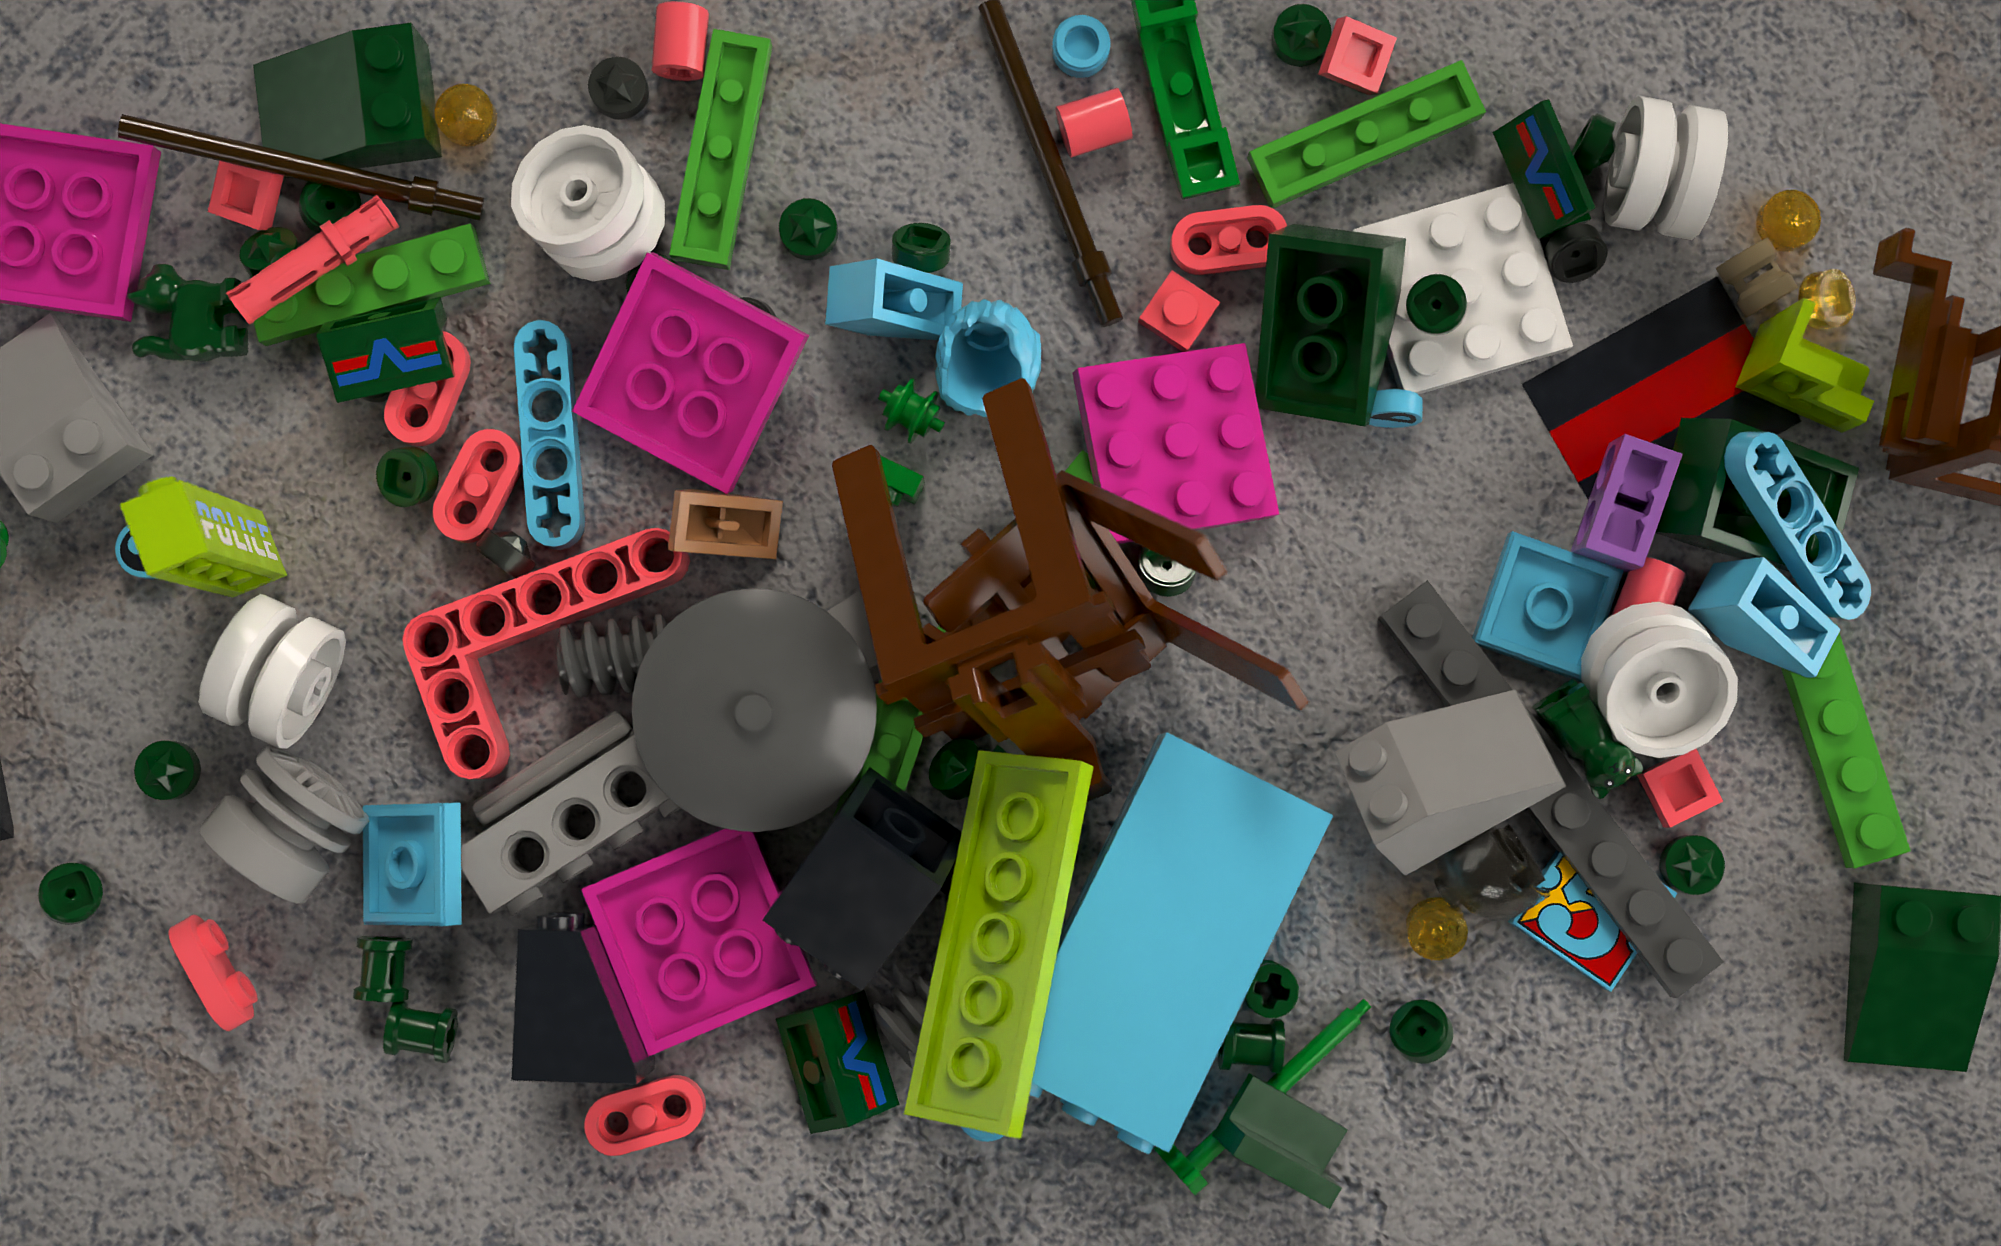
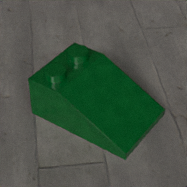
(352, 99)
(1327, 321)
(1709, 510)
(1919, 975)

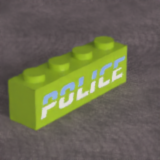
(201, 538)

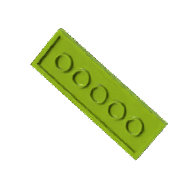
(999, 942)

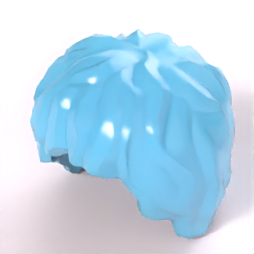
(984, 350)

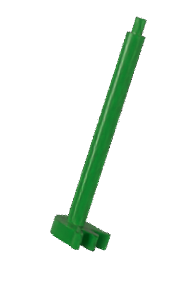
(1189, 1167)

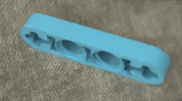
(556, 434)
(1805, 518)

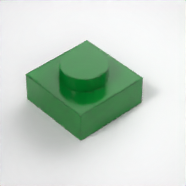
(902, 482)

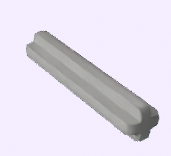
(552, 769)

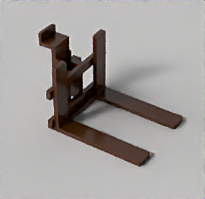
(1932, 382)
(999, 580)
(951, 675)

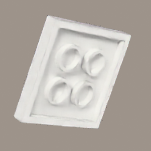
(1508, 288)

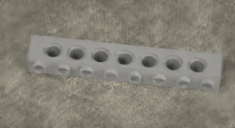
(492, 857)

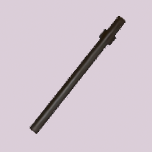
(420, 194)
(1090, 265)

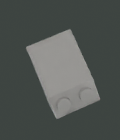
(59, 424)
(1447, 776)

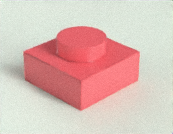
(1357, 55)
(245, 195)
(1178, 311)
(1679, 788)

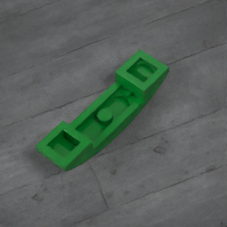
(1184, 97)

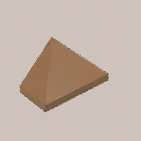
(724, 524)

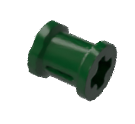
(382, 968)
(1276, 1005)
(420, 1031)
(1254, 1045)

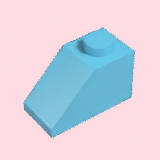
(890, 300)
(1764, 615)

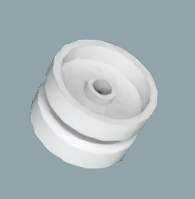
(1665, 167)
(588, 203)
(271, 671)
(1659, 679)

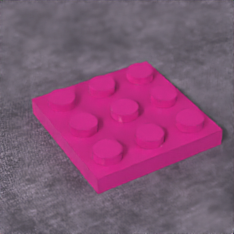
(73, 220)
(690, 372)
(1179, 436)
(694, 939)

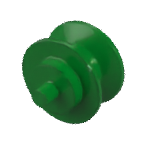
(911, 410)

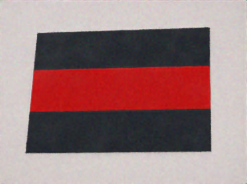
(1651, 376)

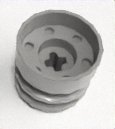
(277, 834)

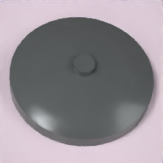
(754, 710)

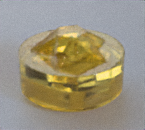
(465, 115)
(1789, 220)
(1832, 296)
(1436, 929)

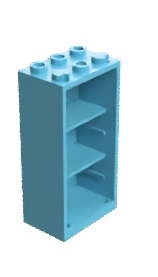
(1169, 939)

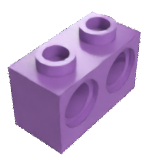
(1626, 503)

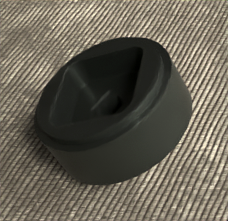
(618, 88)
(1575, 253)
(507, 552)

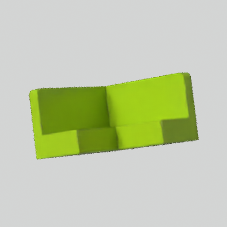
(1804, 374)

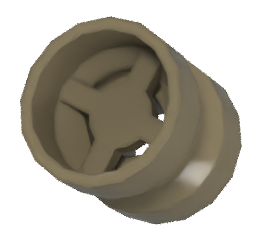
(1764, 288)

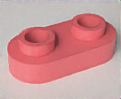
(1226, 235)
(437, 397)
(473, 484)
(202, 954)
(646, 1114)

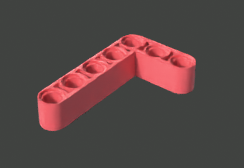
(521, 623)

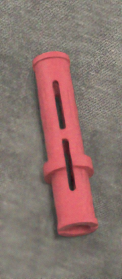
(304, 265)

